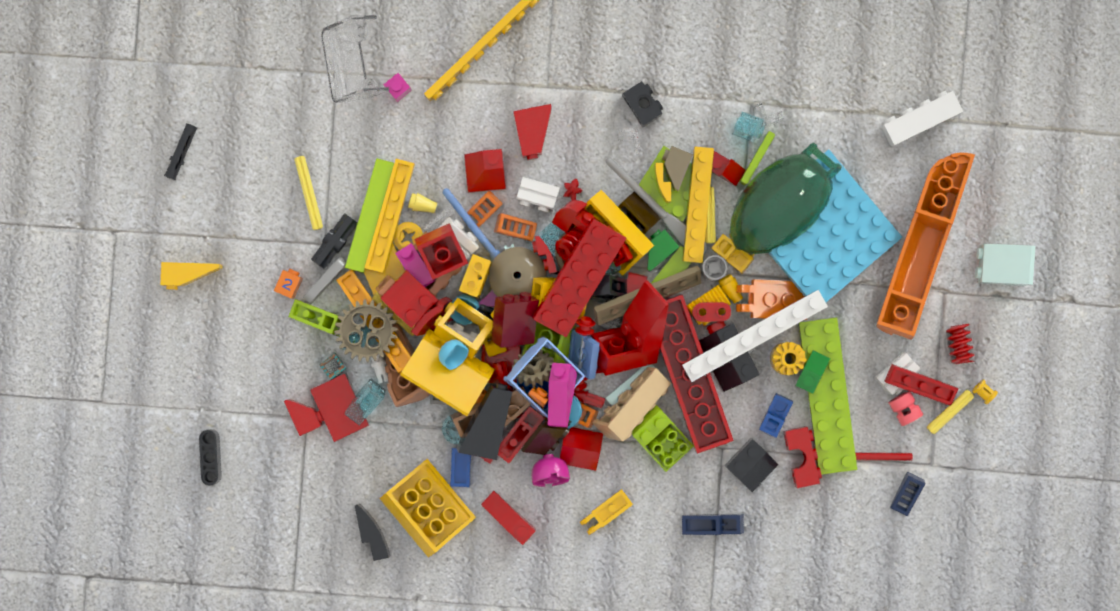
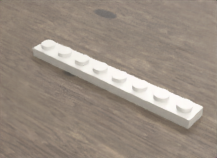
(754, 335)

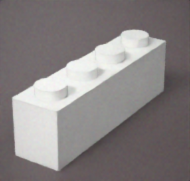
(921, 119)

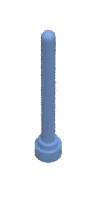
(471, 224)

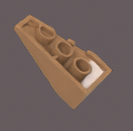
(516, 407)

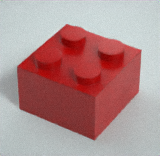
(441, 251)

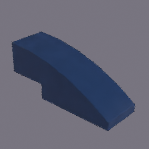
(712, 524)

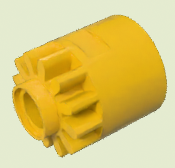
(777, 358)

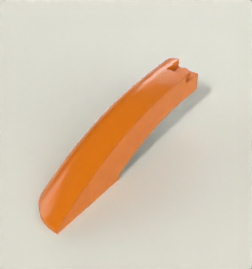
(924, 245)

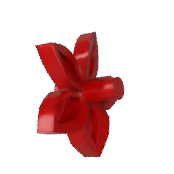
(572, 189)

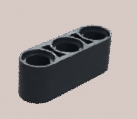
(206, 466)

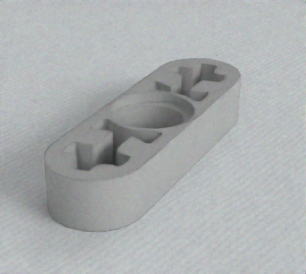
(326, 279)

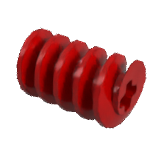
(566, 244)
(960, 344)

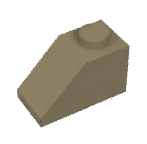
(676, 165)

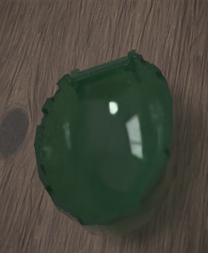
(782, 201)

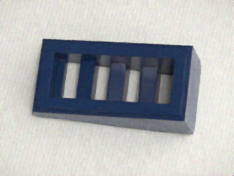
(901, 491)

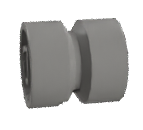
(713, 268)

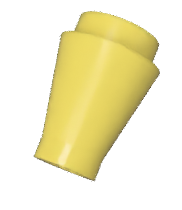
(421, 203)

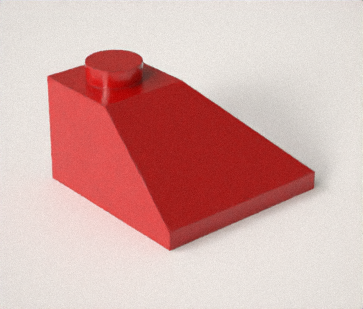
(485, 170)

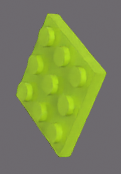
(679, 200)

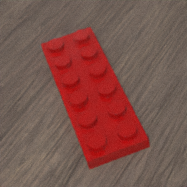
(579, 277)

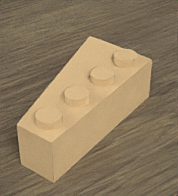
(633, 405)

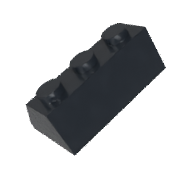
(735, 371)

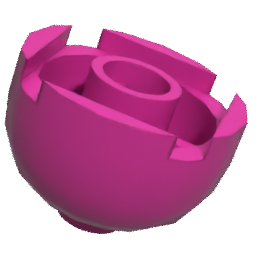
(550, 471)

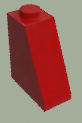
(532, 129)

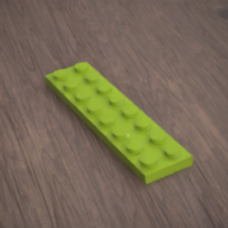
(830, 400)

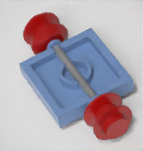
(584, 350)

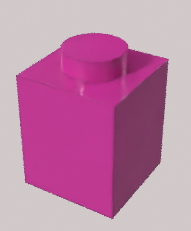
(397, 87)

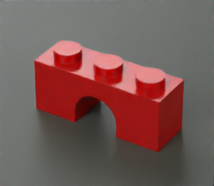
(807, 473)

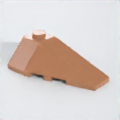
(399, 388)

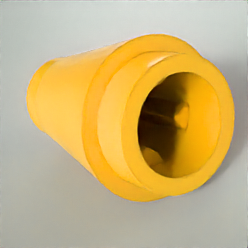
(729, 287)

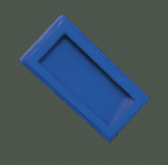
(460, 469)

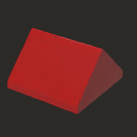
(582, 448)

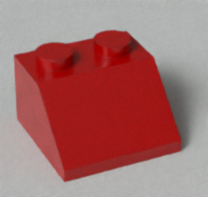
(409, 298)

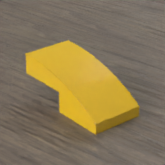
(664, 187)
(738, 259)

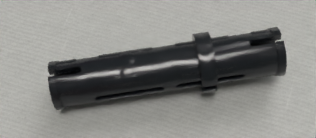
(180, 152)

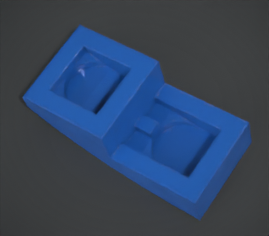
(776, 415)

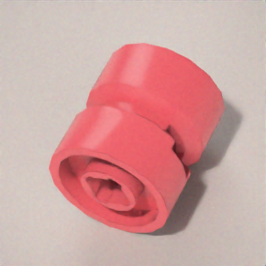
(902, 402)

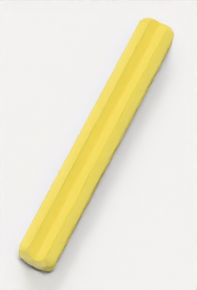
(308, 192)

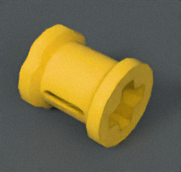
(984, 391)

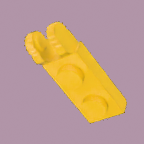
(608, 510)

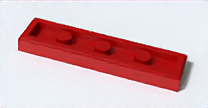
(921, 384)

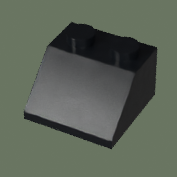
(751, 464)

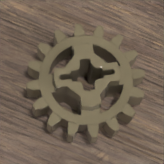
(536, 370)

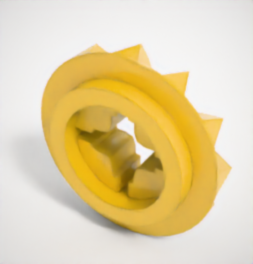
(408, 227)

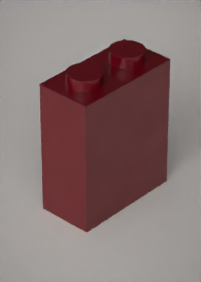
(514, 320)

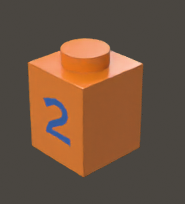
(288, 283)

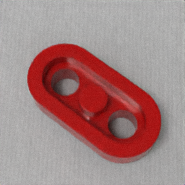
(711, 312)

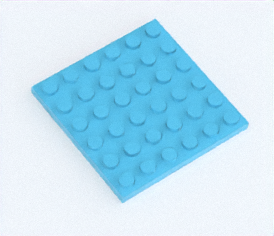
(840, 242)

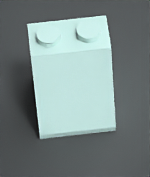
(1005, 264)

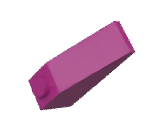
(561, 392)

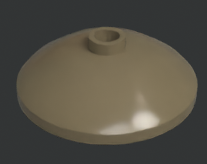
(511, 261)

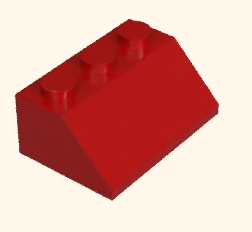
(619, 354)

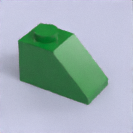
(663, 247)
(813, 372)

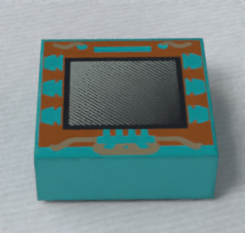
(332, 366)

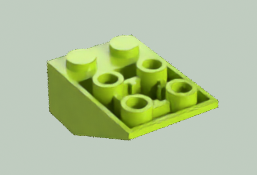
(661, 438)

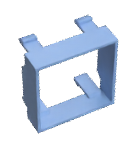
(526, 358)

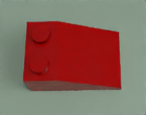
(646, 319)

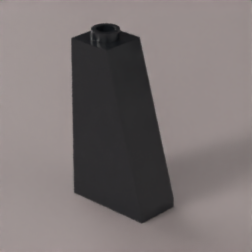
(486, 427)

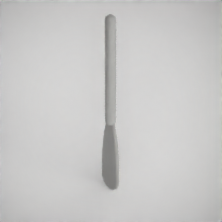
(674, 225)

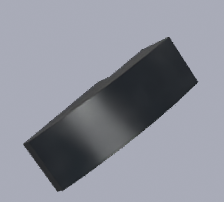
(371, 533)

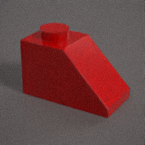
(304, 417)

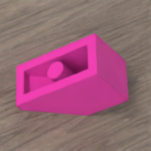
(414, 264)

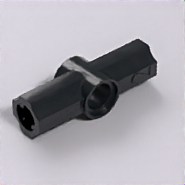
(334, 241)

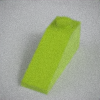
(314, 316)

